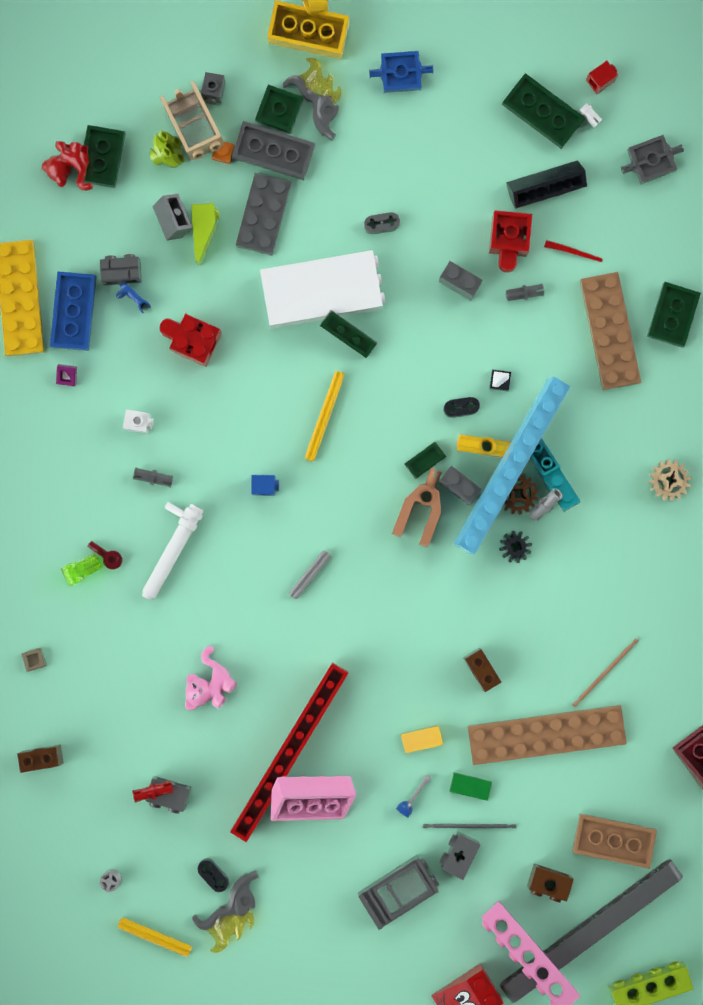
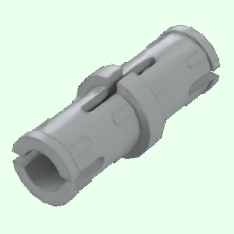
(545, 504)

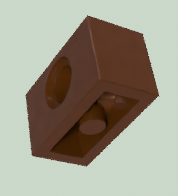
(482, 670)
(40, 758)
(562, 883)

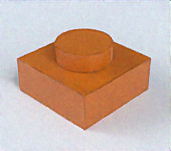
(224, 154)

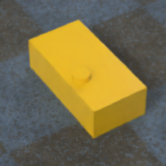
(314, 33)

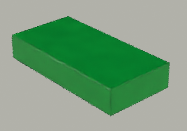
(470, 786)

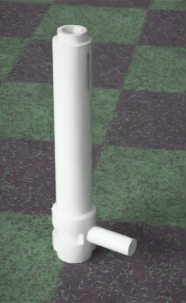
(186, 526)

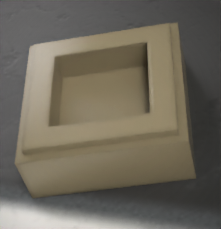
(34, 659)

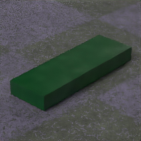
(348, 333)

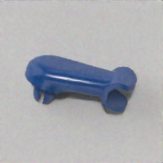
(127, 290)

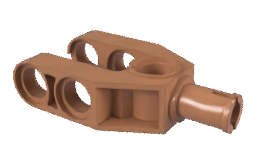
(415, 496)

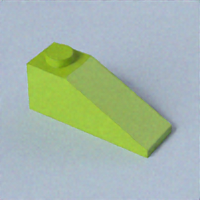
(204, 226)

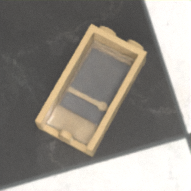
(193, 123)

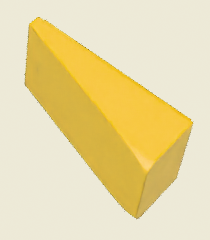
(422, 739)

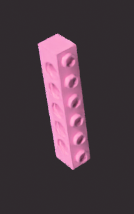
(499, 912)

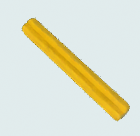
(154, 937)

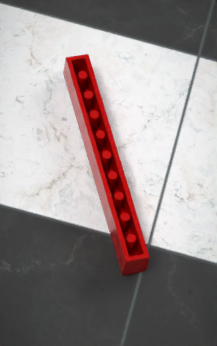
(289, 751)

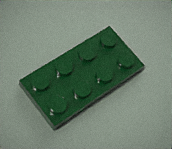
(543, 111)

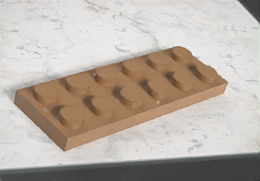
(610, 331)

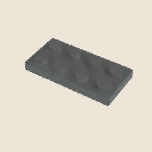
(273, 150)
(263, 214)

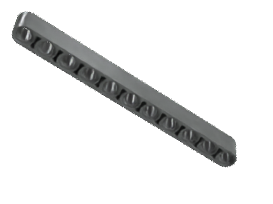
(597, 926)

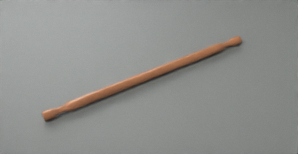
(605, 672)

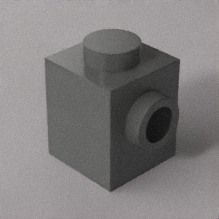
(213, 88)

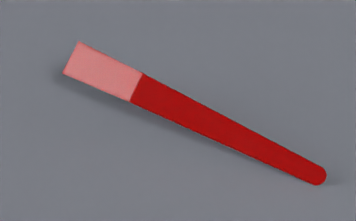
(549, 244)

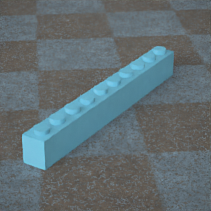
(511, 465)

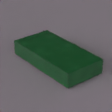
(425, 460)

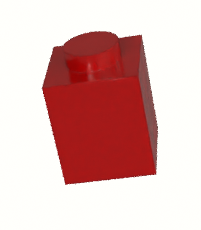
(602, 77)

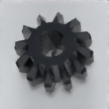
(512, 540)

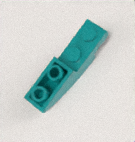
(552, 476)

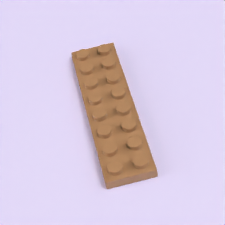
(546, 735)

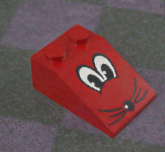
(469, 989)

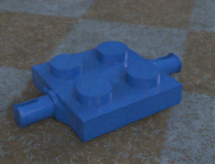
(401, 71)

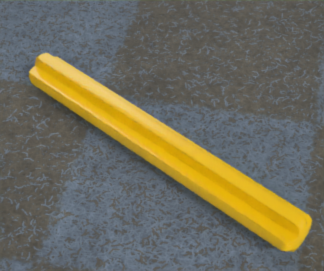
(324, 416)

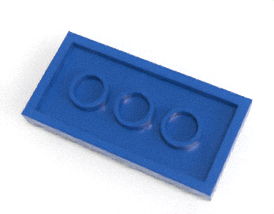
(73, 311)

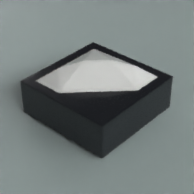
(500, 380)

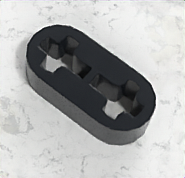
(461, 402)
(210, 880)

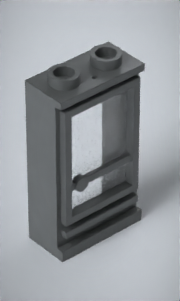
(398, 891)

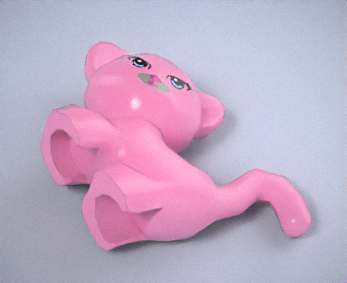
(201, 691)

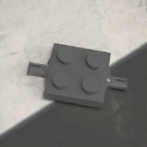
(652, 159)

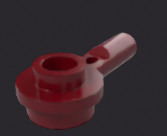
(111, 559)

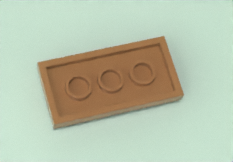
(614, 840)

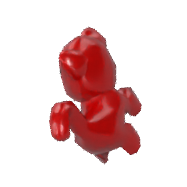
(59, 166)

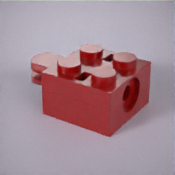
(508, 237)
(191, 336)

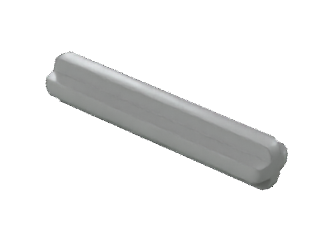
(310, 574)

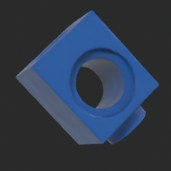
(264, 485)

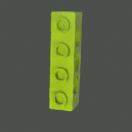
(680, 984)

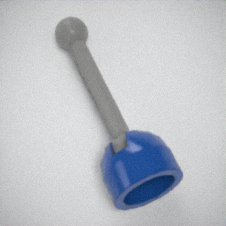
(406, 807)

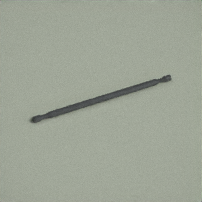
(469, 826)

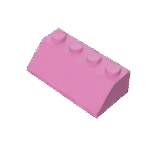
(311, 798)

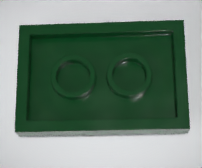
(104, 155)
(673, 314)

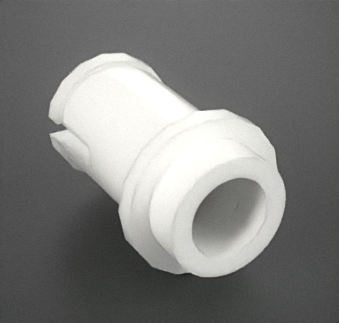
(590, 115)

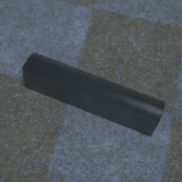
(547, 184)

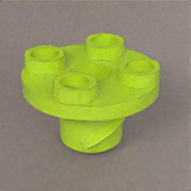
(166, 150)

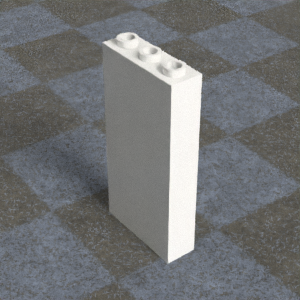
(313, 288)

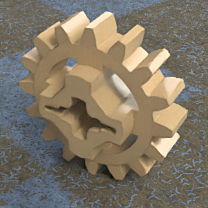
(666, 487)

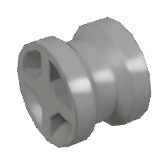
(109, 884)

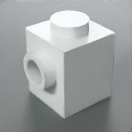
(138, 421)

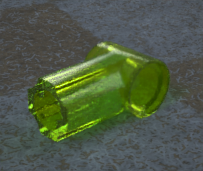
(78, 570)

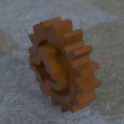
(528, 501)

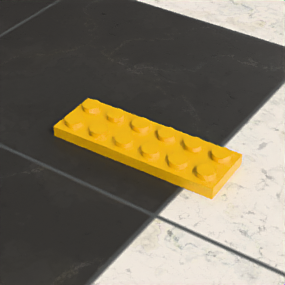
(20, 299)

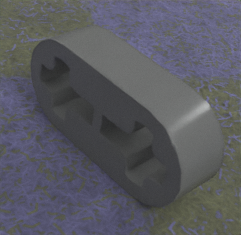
(381, 218)

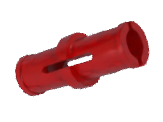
(152, 791)

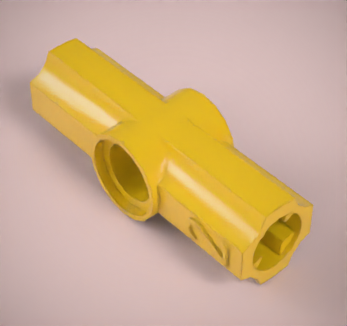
(474, 445)

